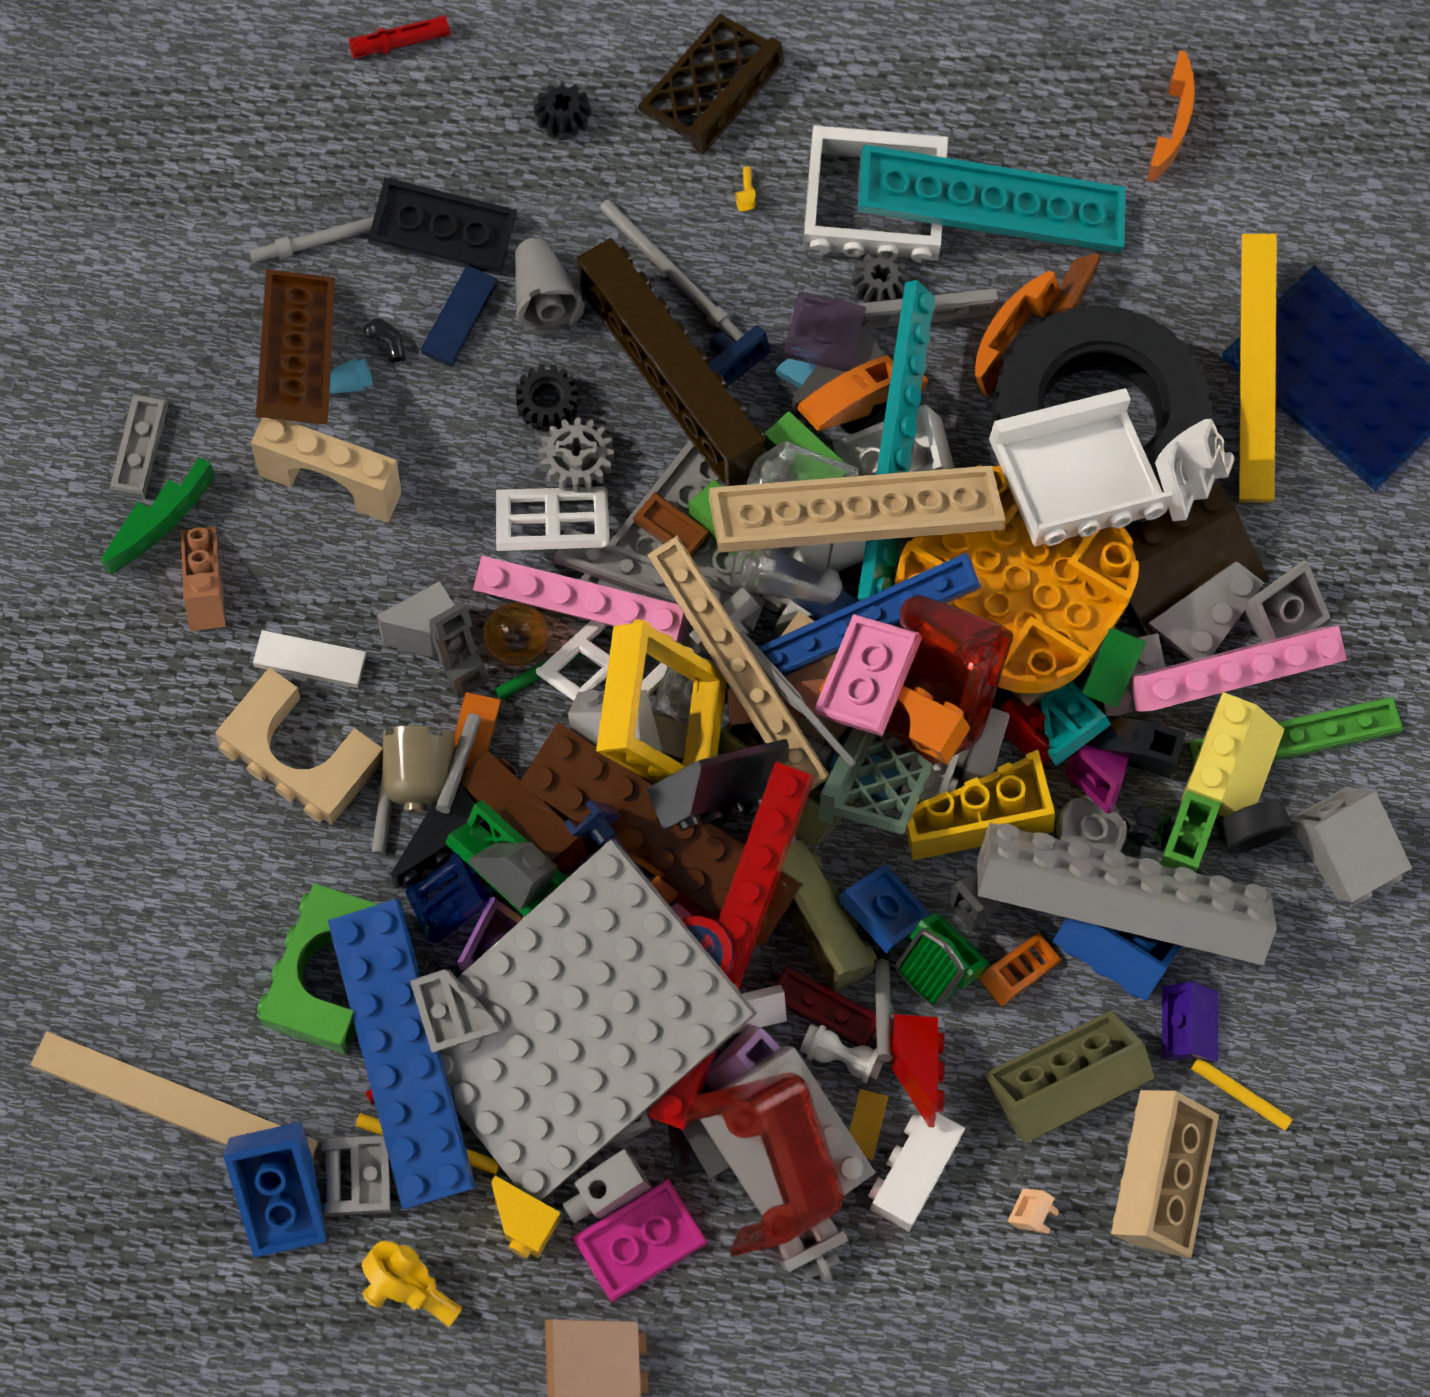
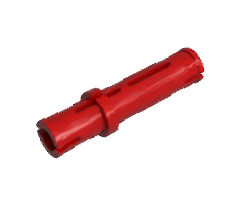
(397, 37)

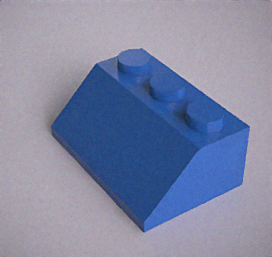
(1123, 957)

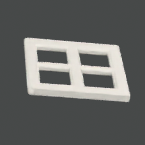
(551, 518)
(582, 643)

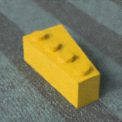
(959, 819)

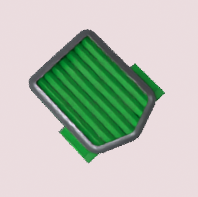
(939, 961)

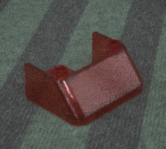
(796, 1147)

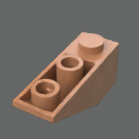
(202, 579)

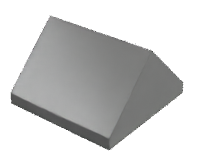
(1287, 605)

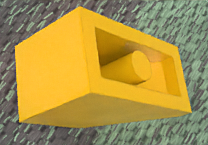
(524, 1219)

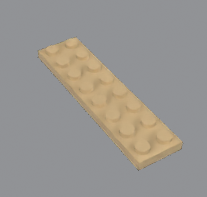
(856, 508)

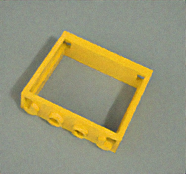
(623, 694)

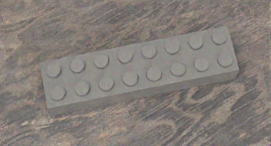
(1126, 893)

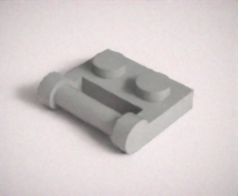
(368, 1176)

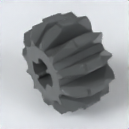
(881, 270)

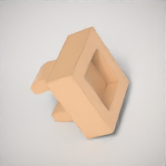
(1032, 1210)

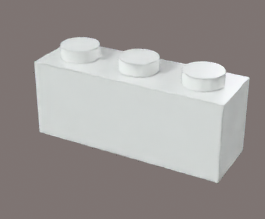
(915, 1169)

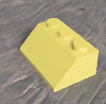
(1235, 755)

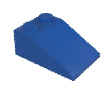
(276, 1189)

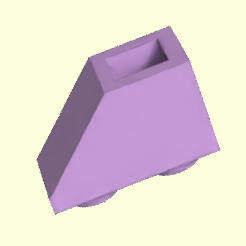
(740, 1056)

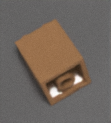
(594, 1359)

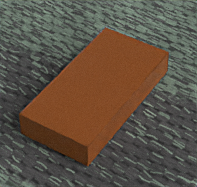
(666, 521)

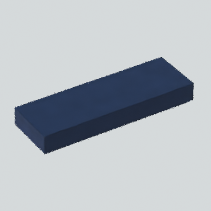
(459, 316)

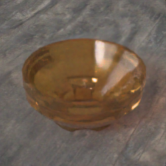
(511, 619)

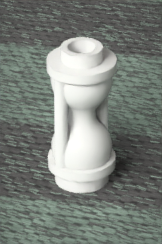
(826, 1047)

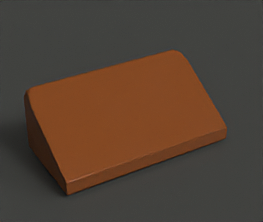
(1076, 283)

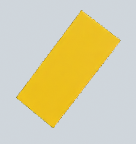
(868, 1121)

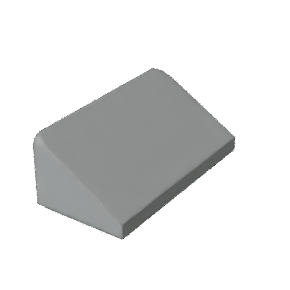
(984, 754)

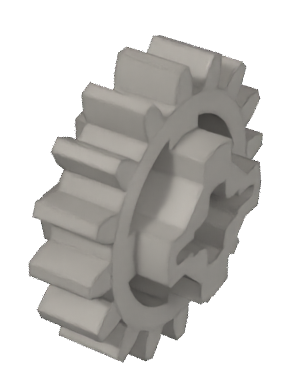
(593, 457)

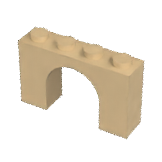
(286, 447)
(321, 789)

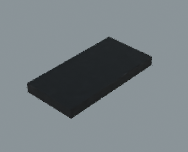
(442, 226)

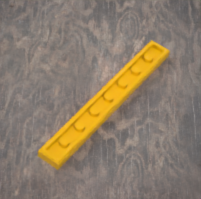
(1257, 368)

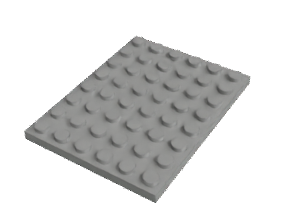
(598, 1019)

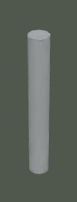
(458, 763)
(382, 823)
(883, 1010)

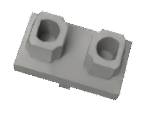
(826, 1238)

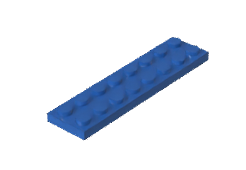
(402, 1071)

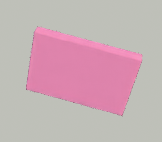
(867, 675)

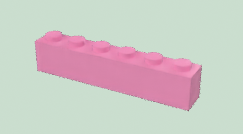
(577, 597)
(1237, 668)

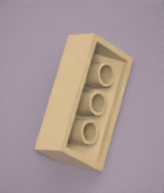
(1165, 1173)

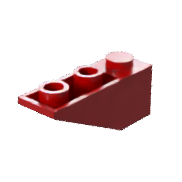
(916, 1062)

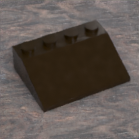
(1186, 554)

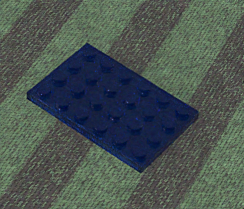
(1347, 379)

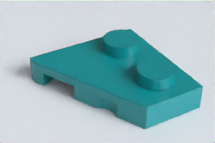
(1070, 721)

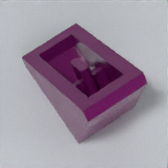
(1098, 774)

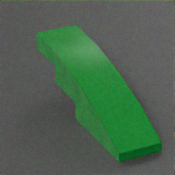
(149, 524)

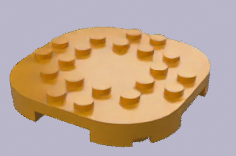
(1049, 596)

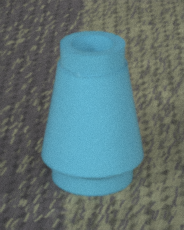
(350, 377)

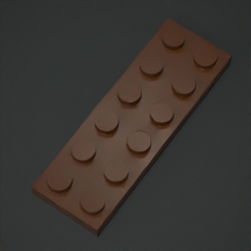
(295, 347)

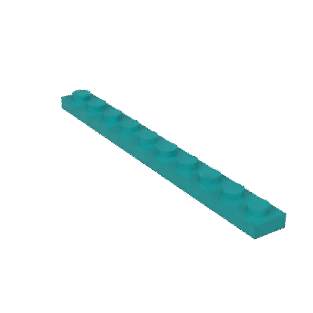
(900, 422)

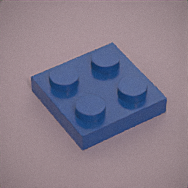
(884, 907)

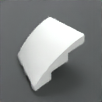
(1191, 465)

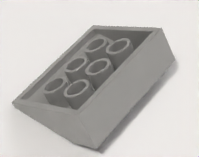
(748, 1155)

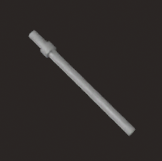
(285, 247)
(716, 316)

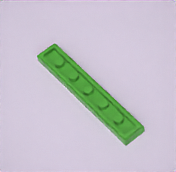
(1332, 729)

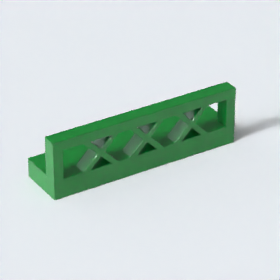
(473, 838)

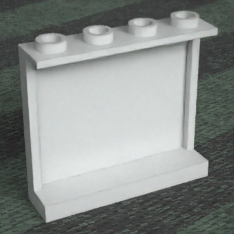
(1077, 468)

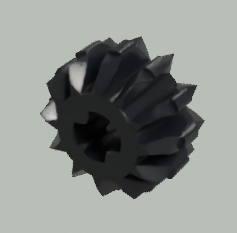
(571, 119)

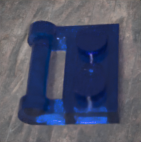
(452, 904)

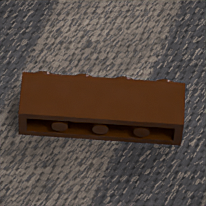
(531, 817)

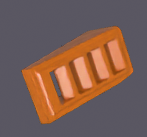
(1001, 981)

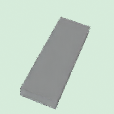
(138, 446)

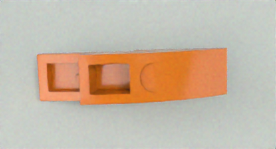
(850, 395)

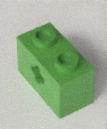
(1190, 832)

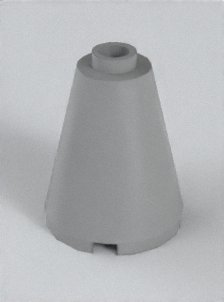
(544, 289)

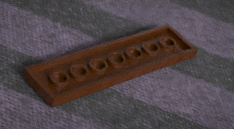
(692, 861)

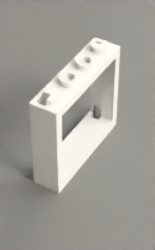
(860, 242)

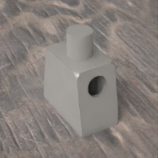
(623, 1183)

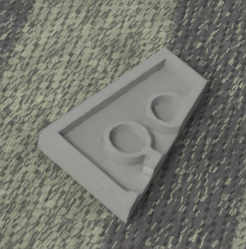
(1208, 613)

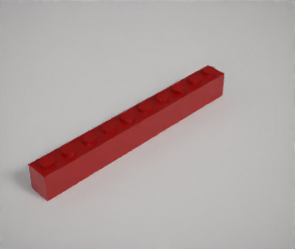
(747, 906)

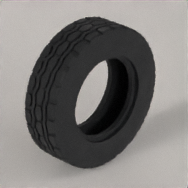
(1110, 342)

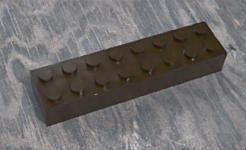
(670, 362)

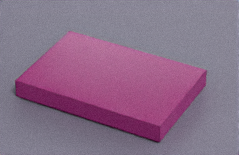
(639, 1240)

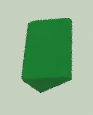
(1114, 667)

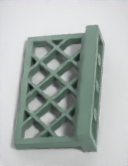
(845, 786)

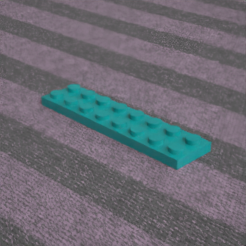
(991, 199)

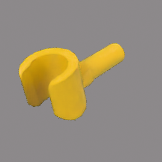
(746, 199)

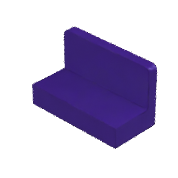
(1189, 1022)

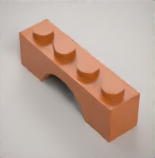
(933, 726)

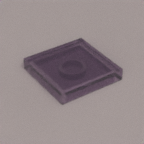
(824, 331)

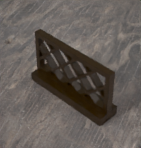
(736, 93)

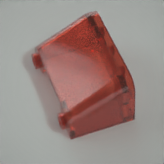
(955, 663)

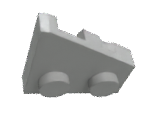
(450, 1011)

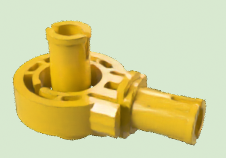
(404, 1281)

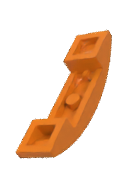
(1181, 86)
(1032, 298)

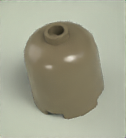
(416, 765)

